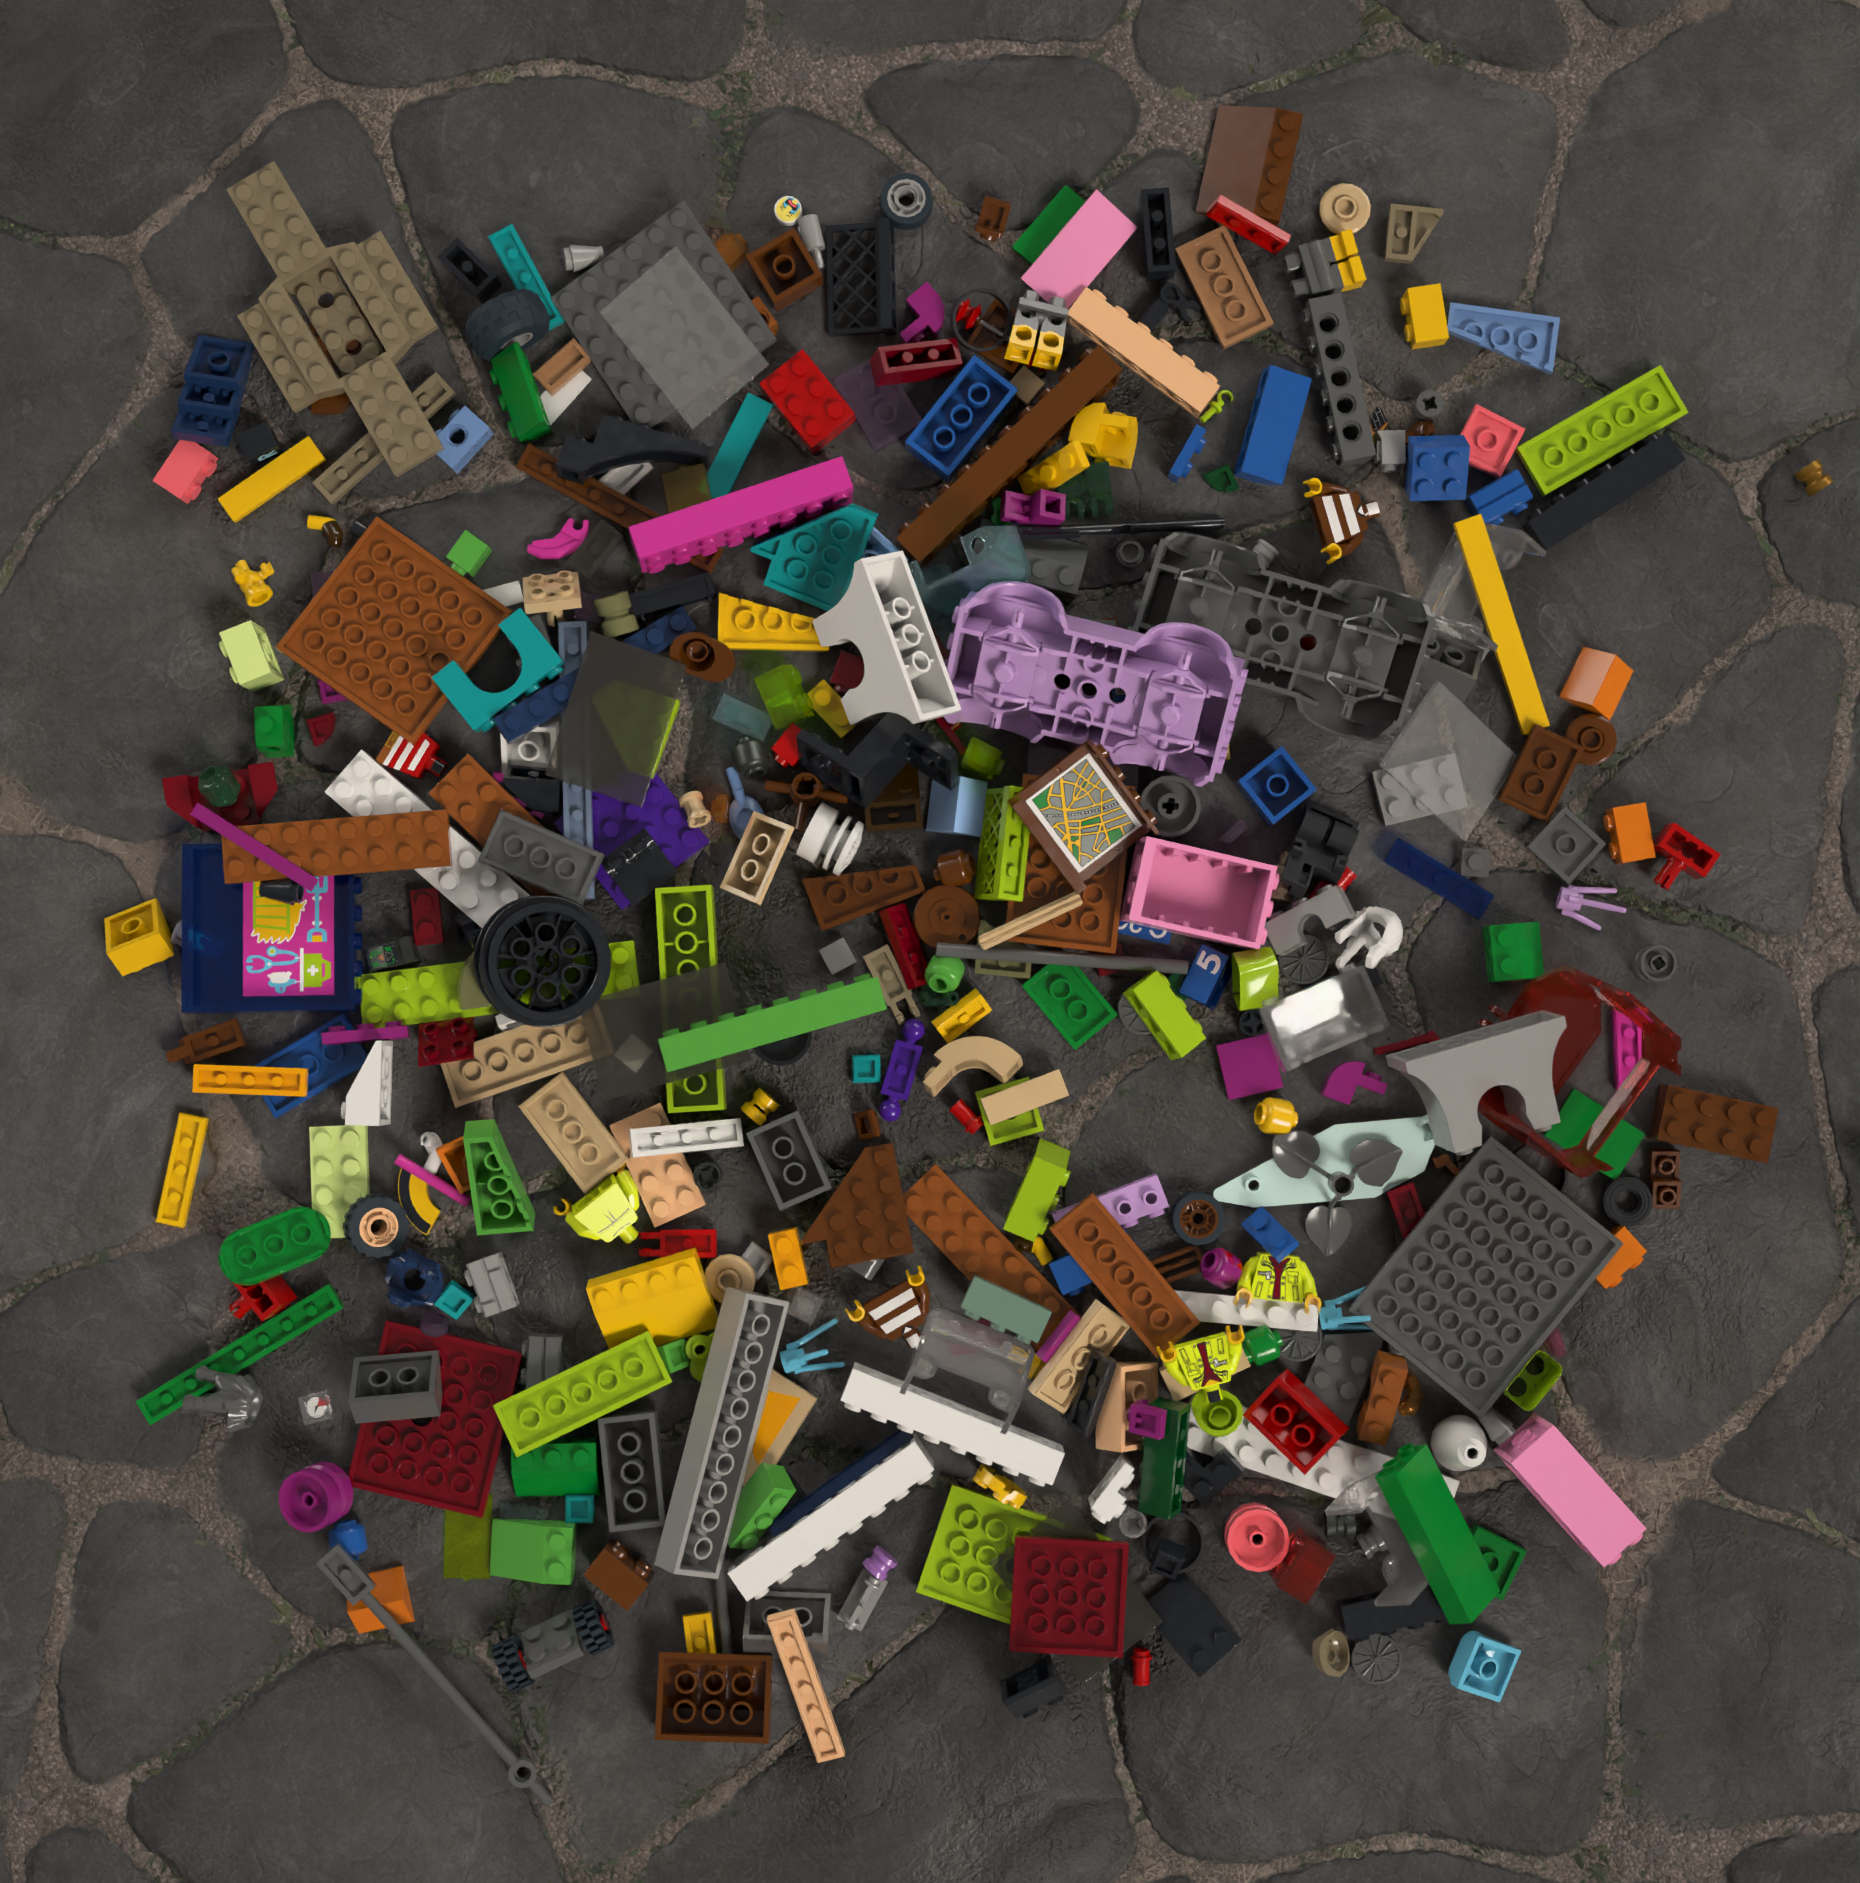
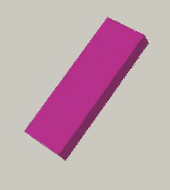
(1626, 1046)

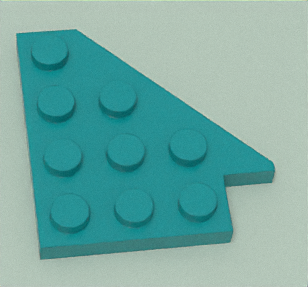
(818, 556)

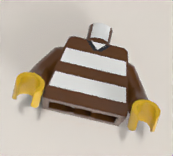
(1339, 517)
(896, 1310)

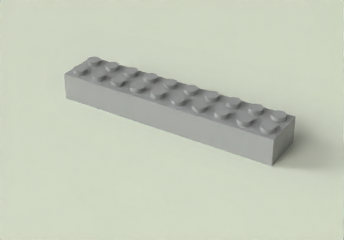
(721, 1433)

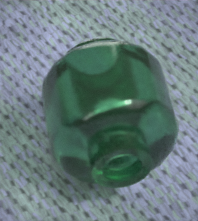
(219, 786)

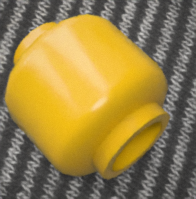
(1275, 1116)

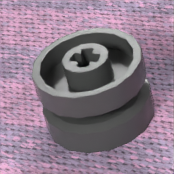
(1180, 796)

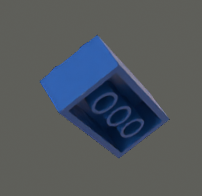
(961, 418)

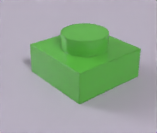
(674, 1355)

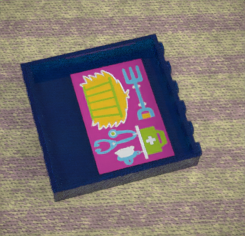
(264, 953)

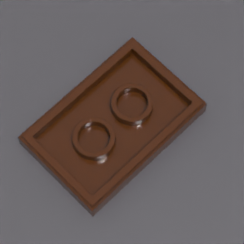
(1540, 773)

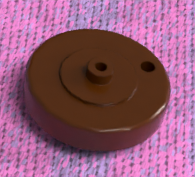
(946, 916)

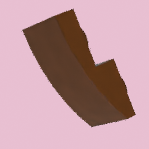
(1664, 1178)

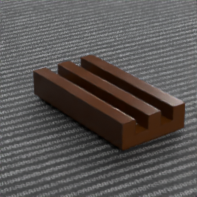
(1198, 1256)

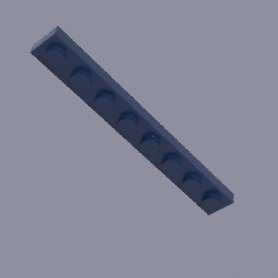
(555, 697)

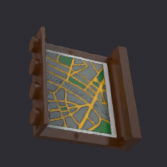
(1083, 813)

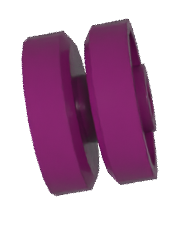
(315, 1496)

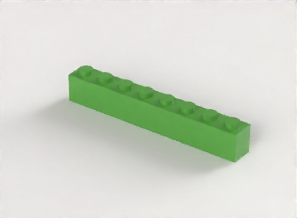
(771, 1024)

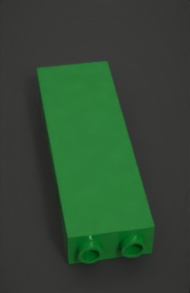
(1437, 1533)

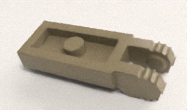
(893, 986)

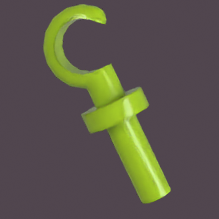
(1215, 407)

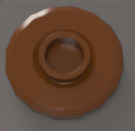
(1595, 735)

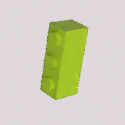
(1164, 1015)

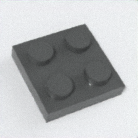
(1565, 845)

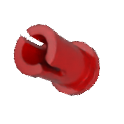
(966, 1117)
(1141, 1666)

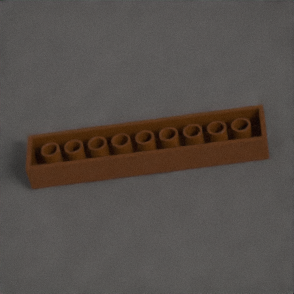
(1008, 458)

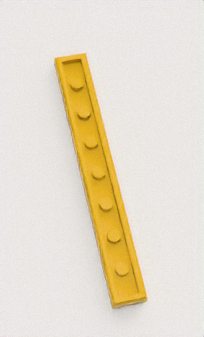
(1500, 623)

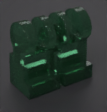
(1093, 481)

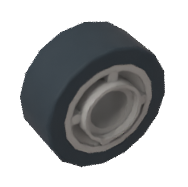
(906, 186)

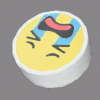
(788, 210)

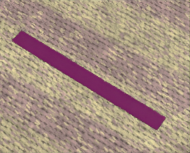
(254, 847)

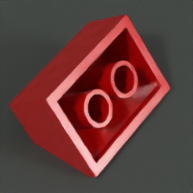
(1295, 1421)

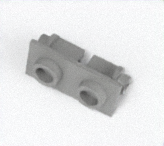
(861, 1600)

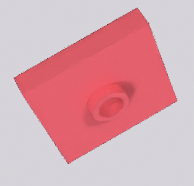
(1490, 440)

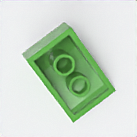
(533, 1550)

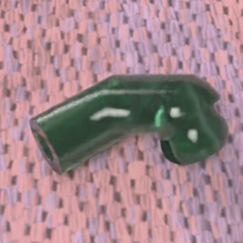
(938, 1000)

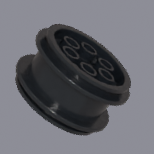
(501, 934)

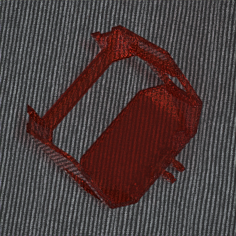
(1569, 994)

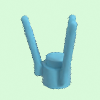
(1332, 1318)
(796, 1359)

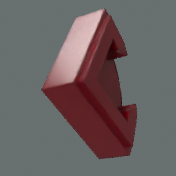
(321, 727)

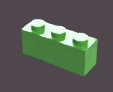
(759, 1505)

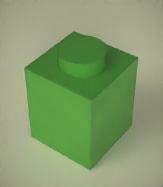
(468, 554)

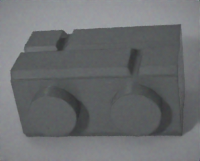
(543, 1356)

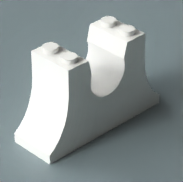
(896, 642)

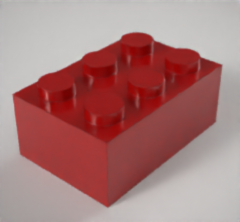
(807, 402)

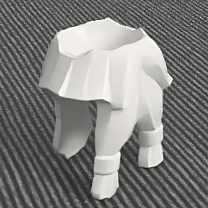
(1364, 933)

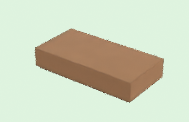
(562, 367)

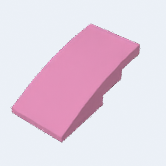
(1080, 250)

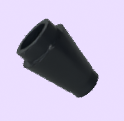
(282, 890)

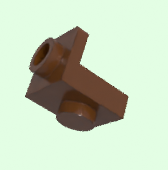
(993, 218)

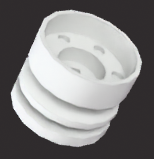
(830, 839)

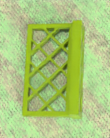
(1009, 856)

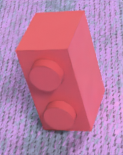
(186, 470)

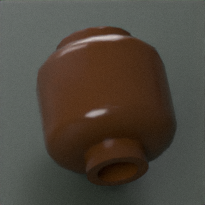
(954, 868)

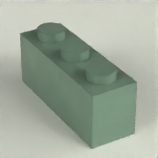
(1005, 1310)

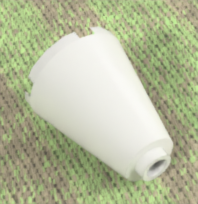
(1459, 1443)

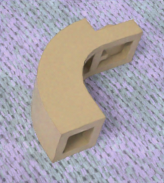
(972, 1053)

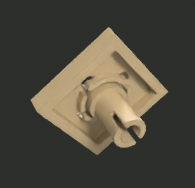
(552, 594)

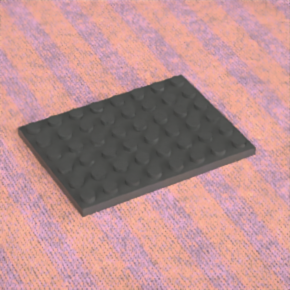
(1485, 1276)

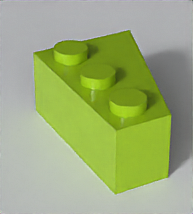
(1038, 1191)

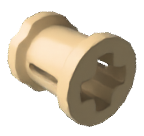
(694, 808)

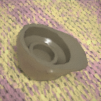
(1331, 1653)

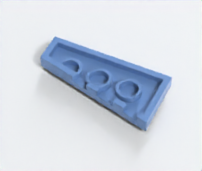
(1512, 334)

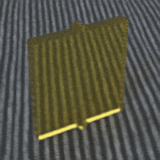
(686, 487)

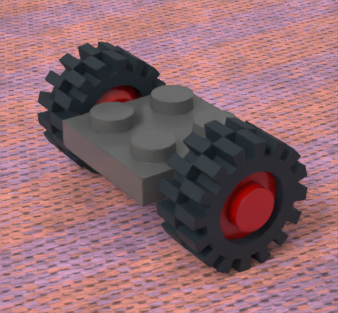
(552, 1644)

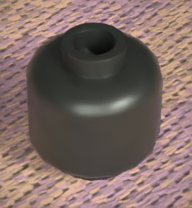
(750, 758)

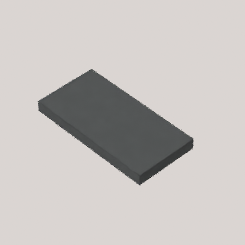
(541, 857)

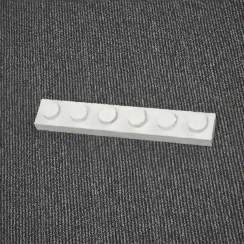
(1273, 1313)

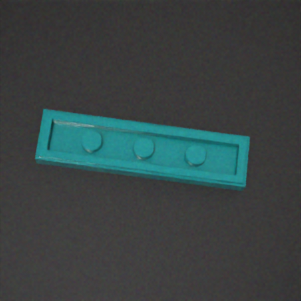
(522, 269)
(737, 445)

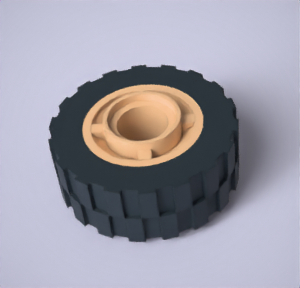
(359, 1221)

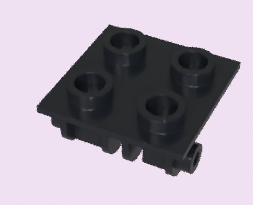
(638, 866)

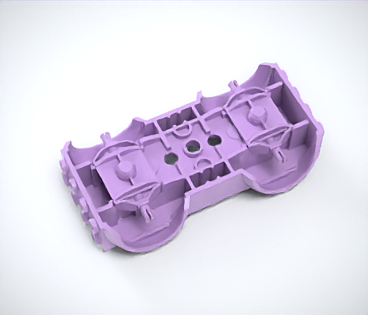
(1174, 679)

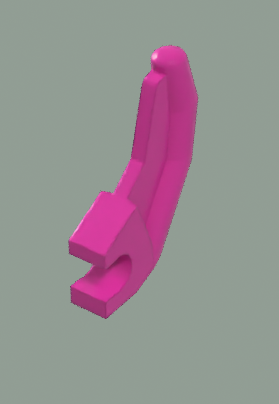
(562, 544)

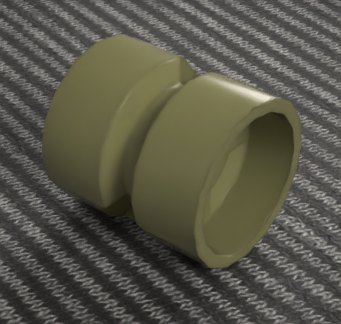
(616, 614)

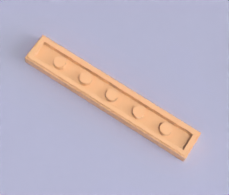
(805, 1685)

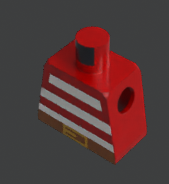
(411, 759)

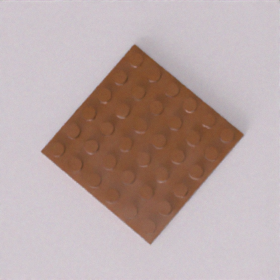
(390, 626)

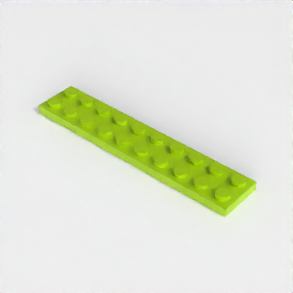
(431, 991)

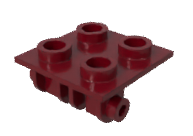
(446, 1041)

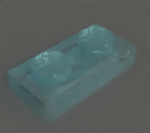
(743, 718)

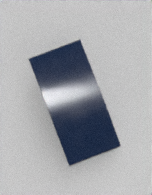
(213, 390)

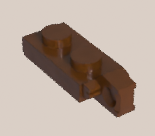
(208, 1043)

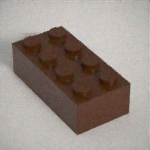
(1713, 1123)

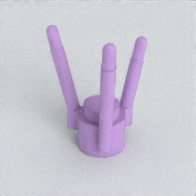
(1571, 900)

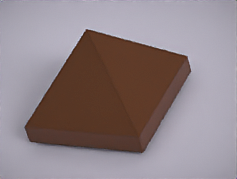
(867, 1124)

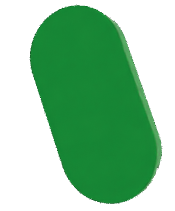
(274, 1246)

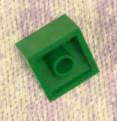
(1513, 951)

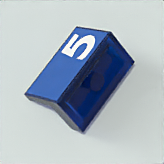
(1207, 977)

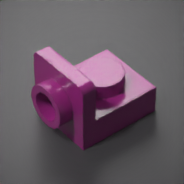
(1147, 1419)

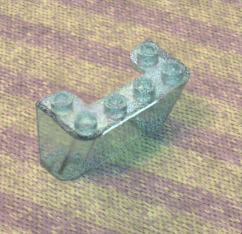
(999, 561)

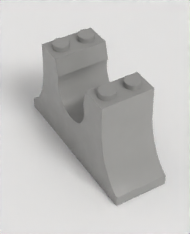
(1461, 1068)

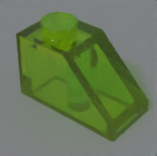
(982, 759)

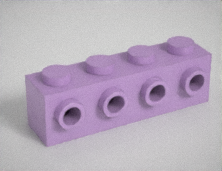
(1130, 1201)

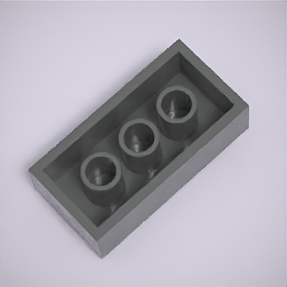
(633, 1469)

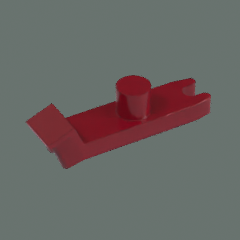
(949, 729)
(1405, 1044)

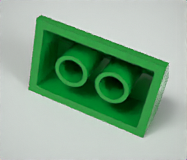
(520, 394)
(558, 1468)

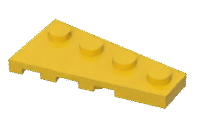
(760, 627)

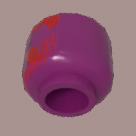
(1221, 1268)

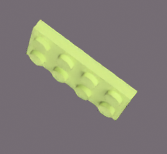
(338, 1171)

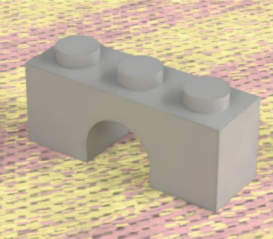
(1286, 928)

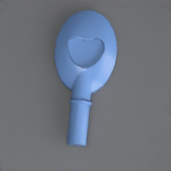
(742, 806)

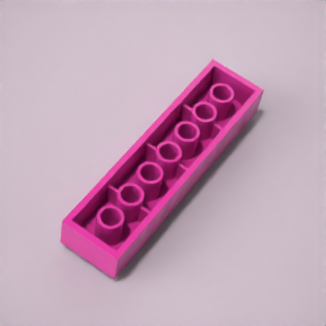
(741, 515)

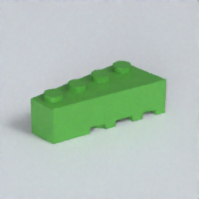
(495, 1185)

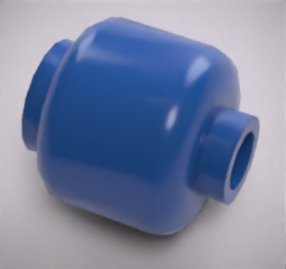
(350, 1536)

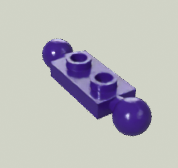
(901, 1070)

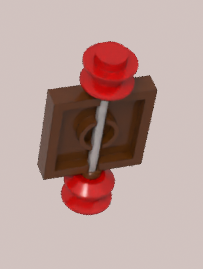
(988, 332)

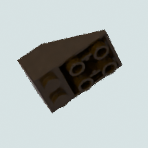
(897, 805)

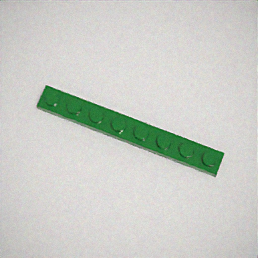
(242, 1352)

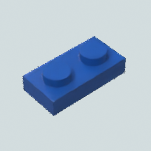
(1194, 444)
(1270, 1234)

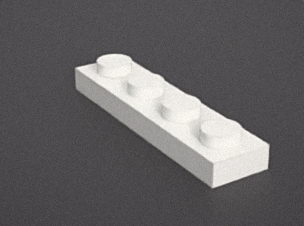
(685, 1137)

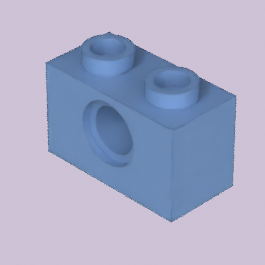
(476, 435)

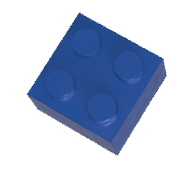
(1437, 467)
(1275, 786)

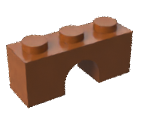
(1379, 1410)

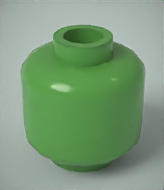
(944, 973)

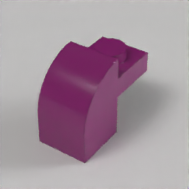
(929, 315)
(1040, 509)
(1344, 1079)

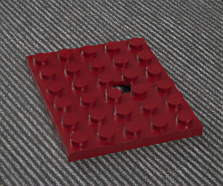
(457, 1453)

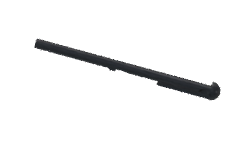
(1133, 528)

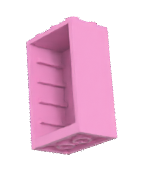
(1199, 893)
(1570, 1490)

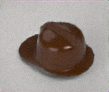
(703, 656)

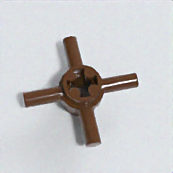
(804, 801)

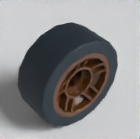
(1210, 1225)

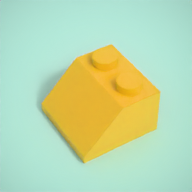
(138, 937)

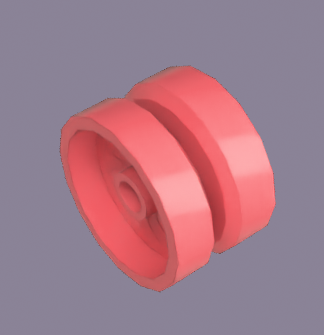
(1252, 1553)

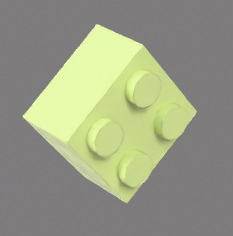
(251, 656)

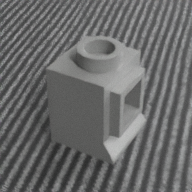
(1390, 450)

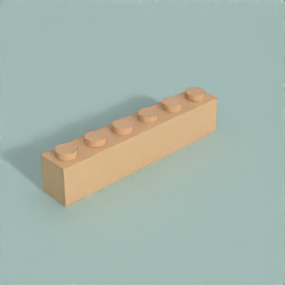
(1142, 352)

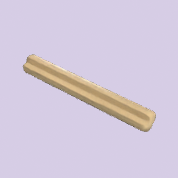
(1029, 920)

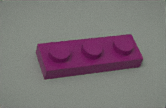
(365, 1033)

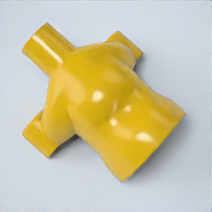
(253, 583)

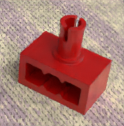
(1682, 853)
(264, 1298)

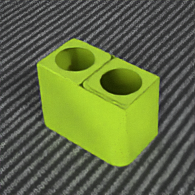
(1255, 977)
(1543, 1382)

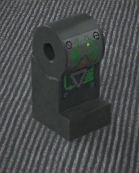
(392, 954)

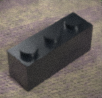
(1157, 234)

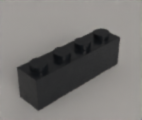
(1363, 1618)

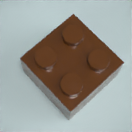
(784, 269)
(620, 1573)

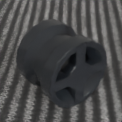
(1253, 1022)

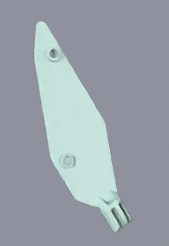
(1275, 1188)

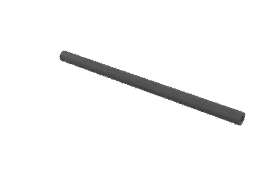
(1062, 958)

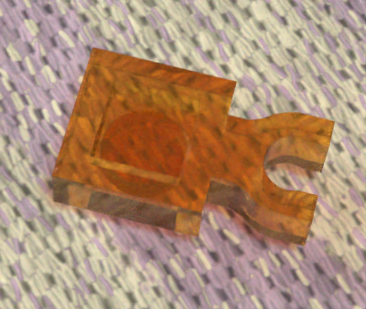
(720, 808)

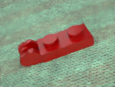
(679, 1240)

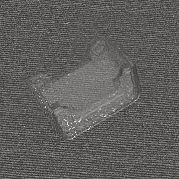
(1322, 1017)

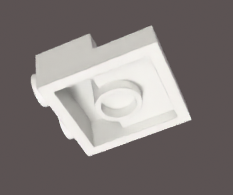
(1108, 1497)

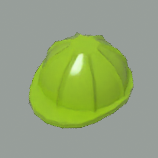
(1218, 1417)

